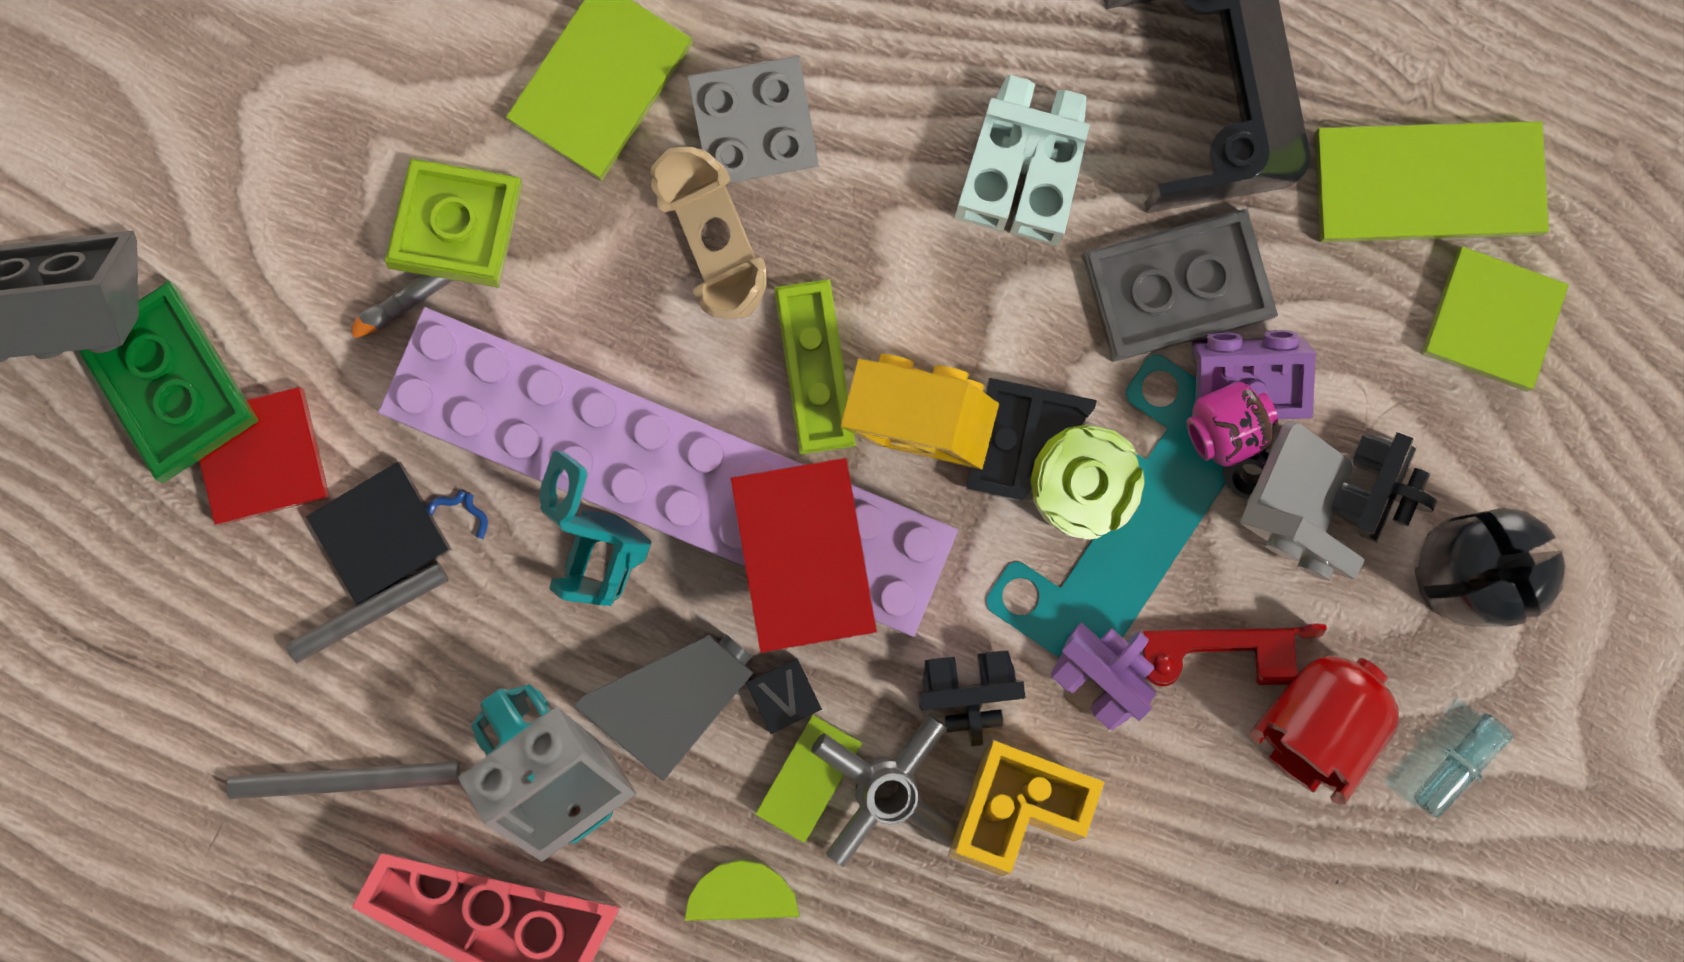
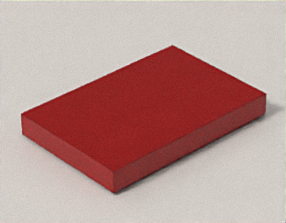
(803, 555)

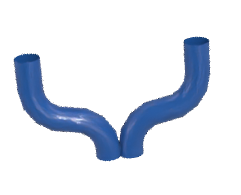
(469, 506)

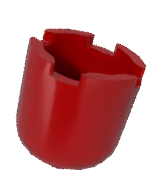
(1330, 724)

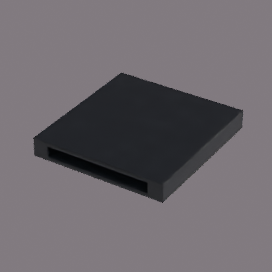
(378, 533)

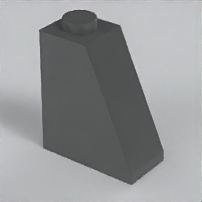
(669, 702)

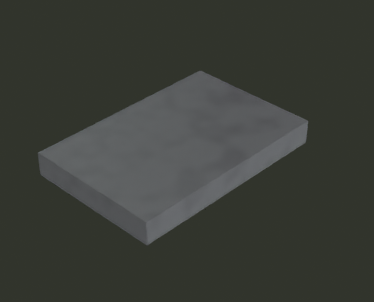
(1180, 285)

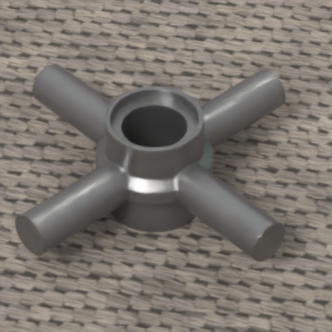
(871, 775)

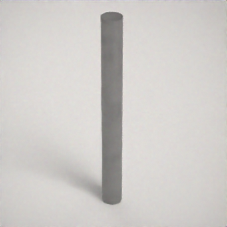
(343, 780)

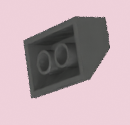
(68, 295)

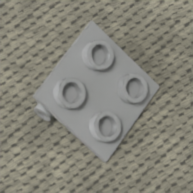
(755, 118)

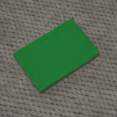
(170, 386)

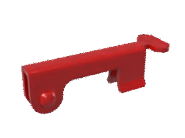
(1272, 646)

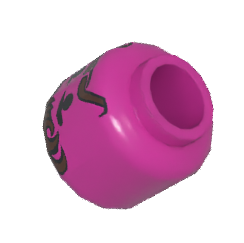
(1232, 424)

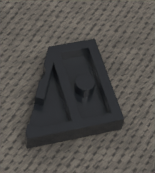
(1021, 429)

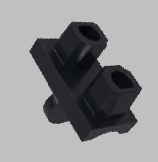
(1391, 462)
(996, 685)

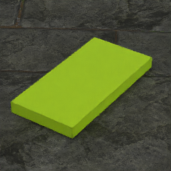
(1431, 181)

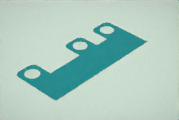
(1129, 563)

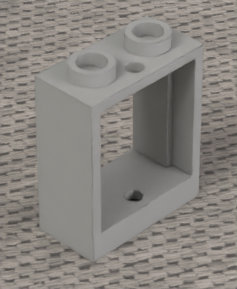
(568, 772)

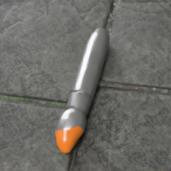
(378, 317)

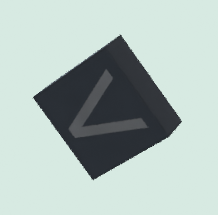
(783, 696)

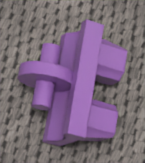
(1113, 666)

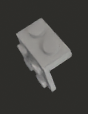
(1296, 501)

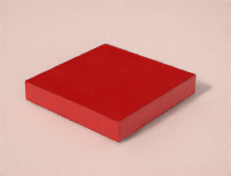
(268, 464)

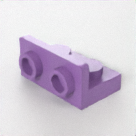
(1275, 365)

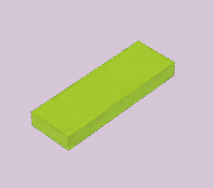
(814, 366)

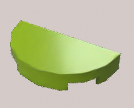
(741, 892)

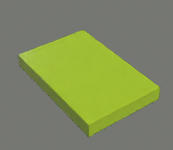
(599, 82)

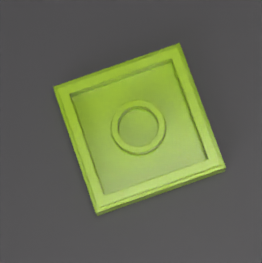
(454, 223)
(1495, 319)

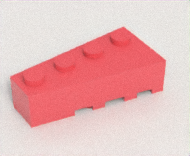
(482, 916)

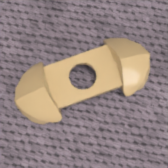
(697, 190)

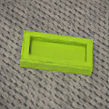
(804, 782)

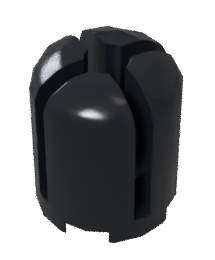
(1493, 542)

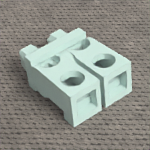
(1030, 144)

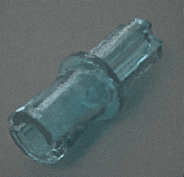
(1463, 765)

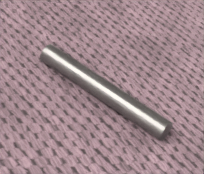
(367, 612)

